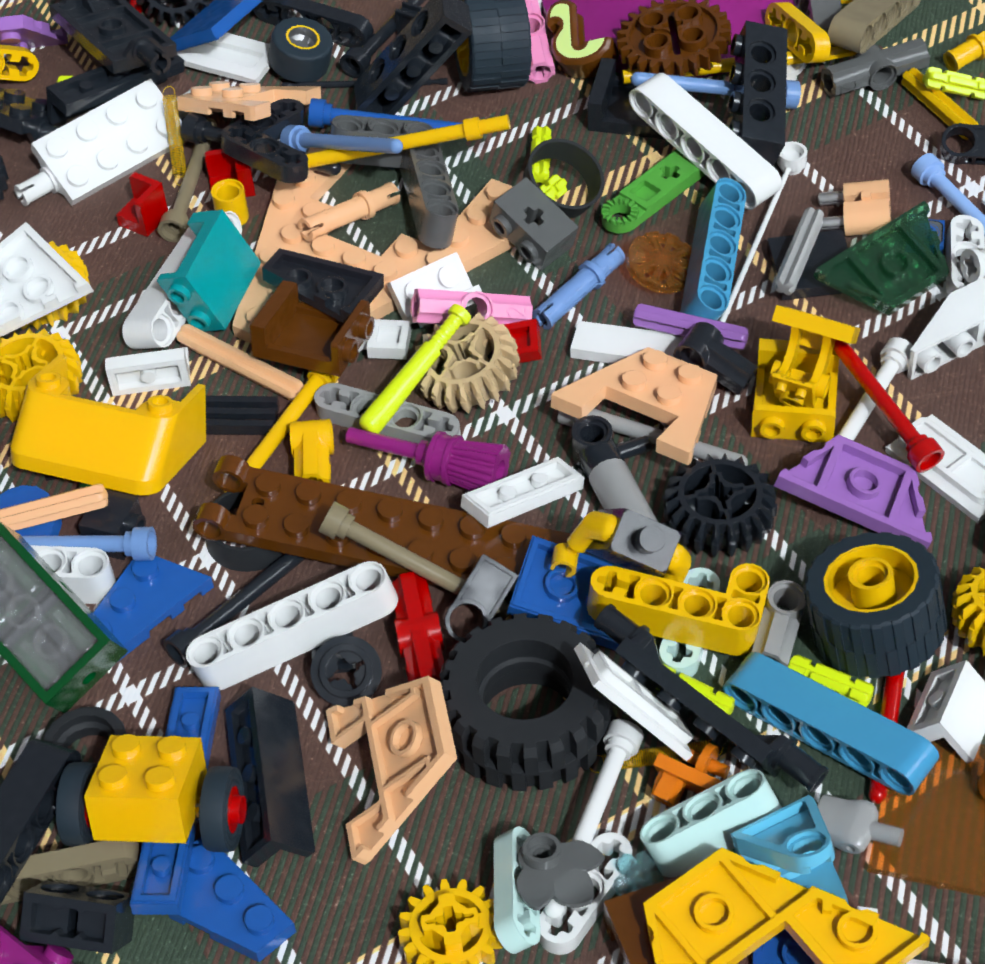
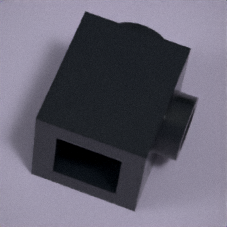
(118, 517)

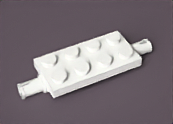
(101, 146)

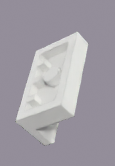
(440, 275)

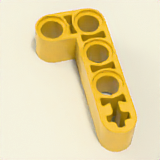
(685, 610)

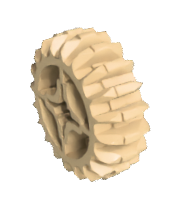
(466, 373)

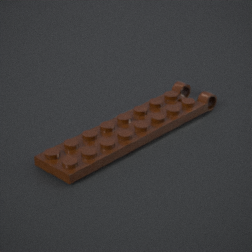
(298, 506)

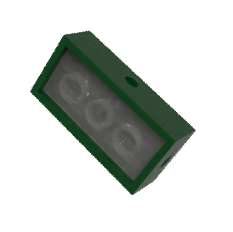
(48, 629)

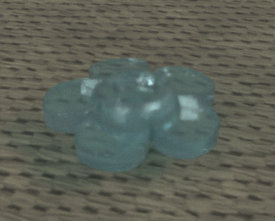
(636, 872)

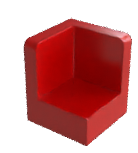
(225, 167)
(145, 208)

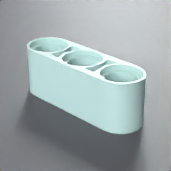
(704, 822)

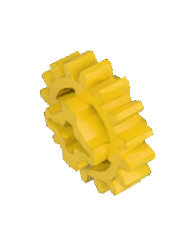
(457, 909)

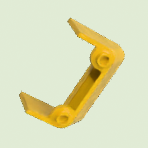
(104, 441)

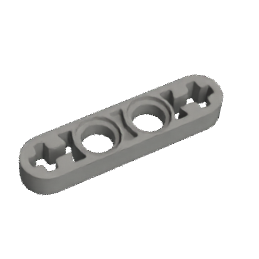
(335, 399)

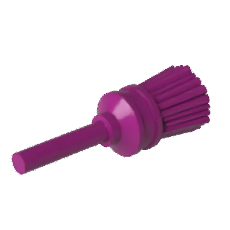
(444, 456)

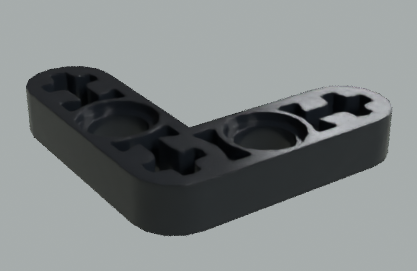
(258, 143)

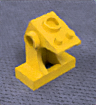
(797, 386)

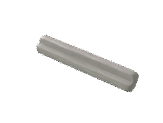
(799, 251)

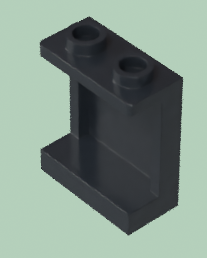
(610, 105)

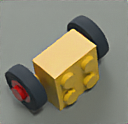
(150, 794)

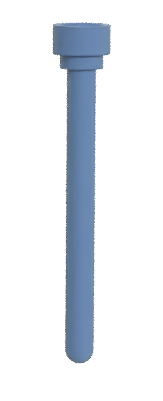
(719, 87)
(302, 140)
(138, 543)

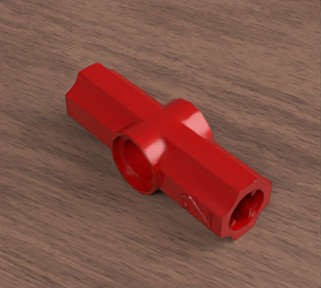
(417, 628)

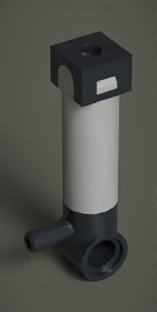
(605, 464)

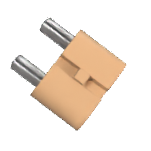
(864, 207)

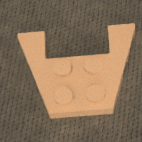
(246, 99)
(654, 387)
(408, 750)

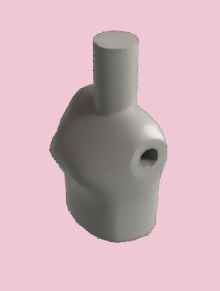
(855, 824)

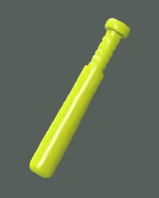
(401, 386)

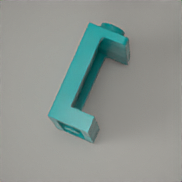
(212, 273)

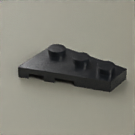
(324, 283)

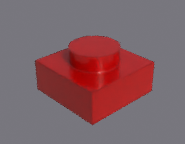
(527, 339)

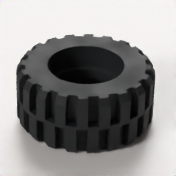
(529, 749)

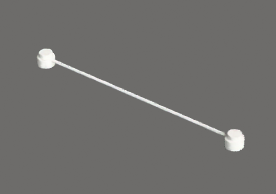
(791, 161)

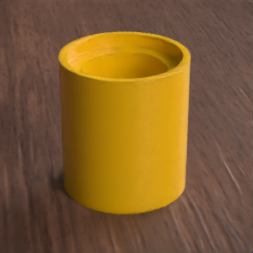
(230, 196)

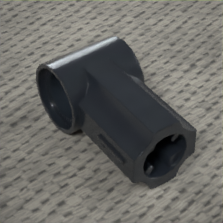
(706, 349)

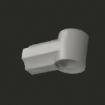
(779, 626)

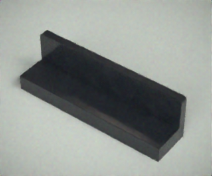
(97, 87)
(270, 760)

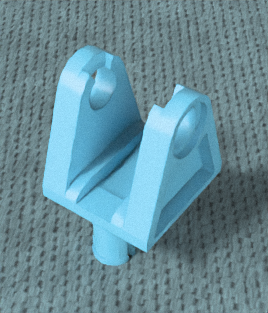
(793, 843)

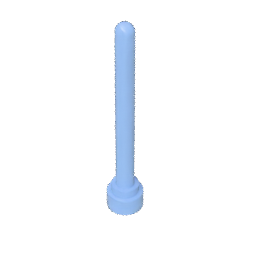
(930, 172)

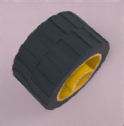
(499, 47)
(875, 604)

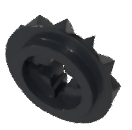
(326, 665)

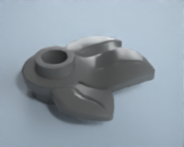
(556, 871)

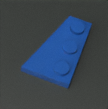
(146, 596)

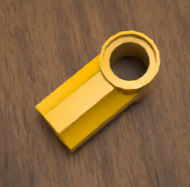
(311, 448)

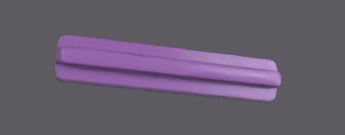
(681, 323)

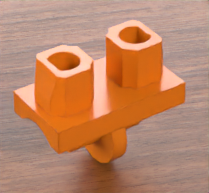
(676, 776)

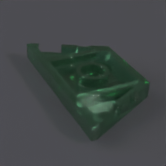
(889, 264)

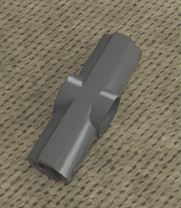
(875, 67)

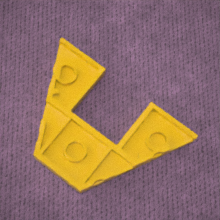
(734, 907)

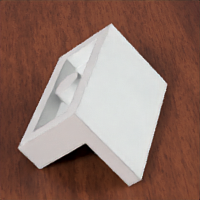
(148, 371)
(952, 709)

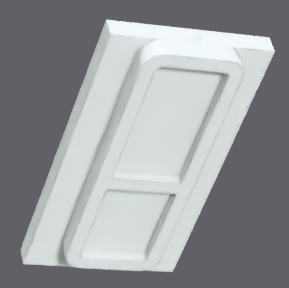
(230, 57)
(960, 472)
(636, 700)

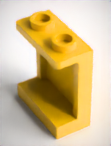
(777, 421)

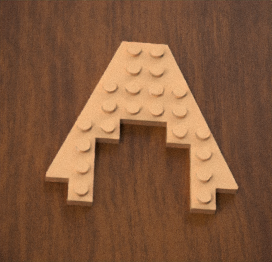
(472, 240)

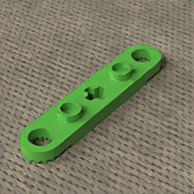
(650, 192)

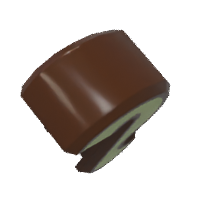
(574, 54)

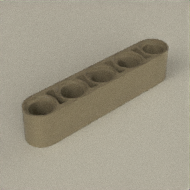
(866, 22)

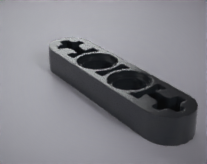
(348, 27)

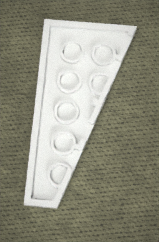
(34, 280)

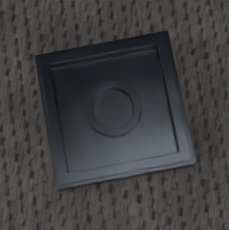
(825, 248)

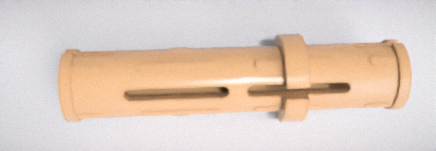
(361, 206)

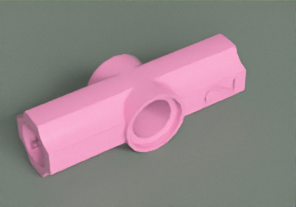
(542, 62)
(432, 305)

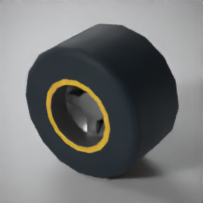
(300, 49)

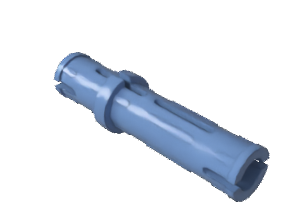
(589, 277)

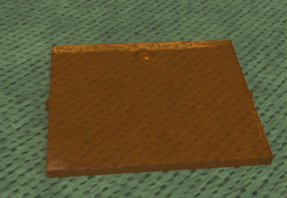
(940, 825)

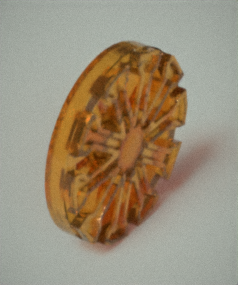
(659, 262)

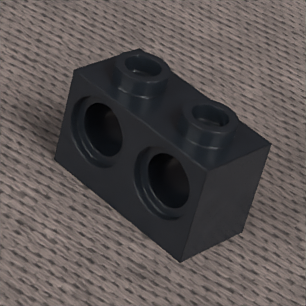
(77, 917)

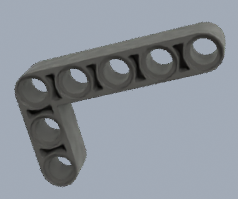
(422, 171)

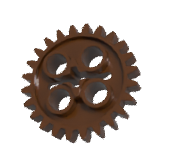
(700, 31)

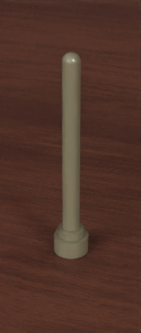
(174, 222)
(342, 524)

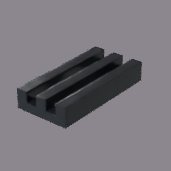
(239, 409)

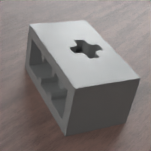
(533, 224)

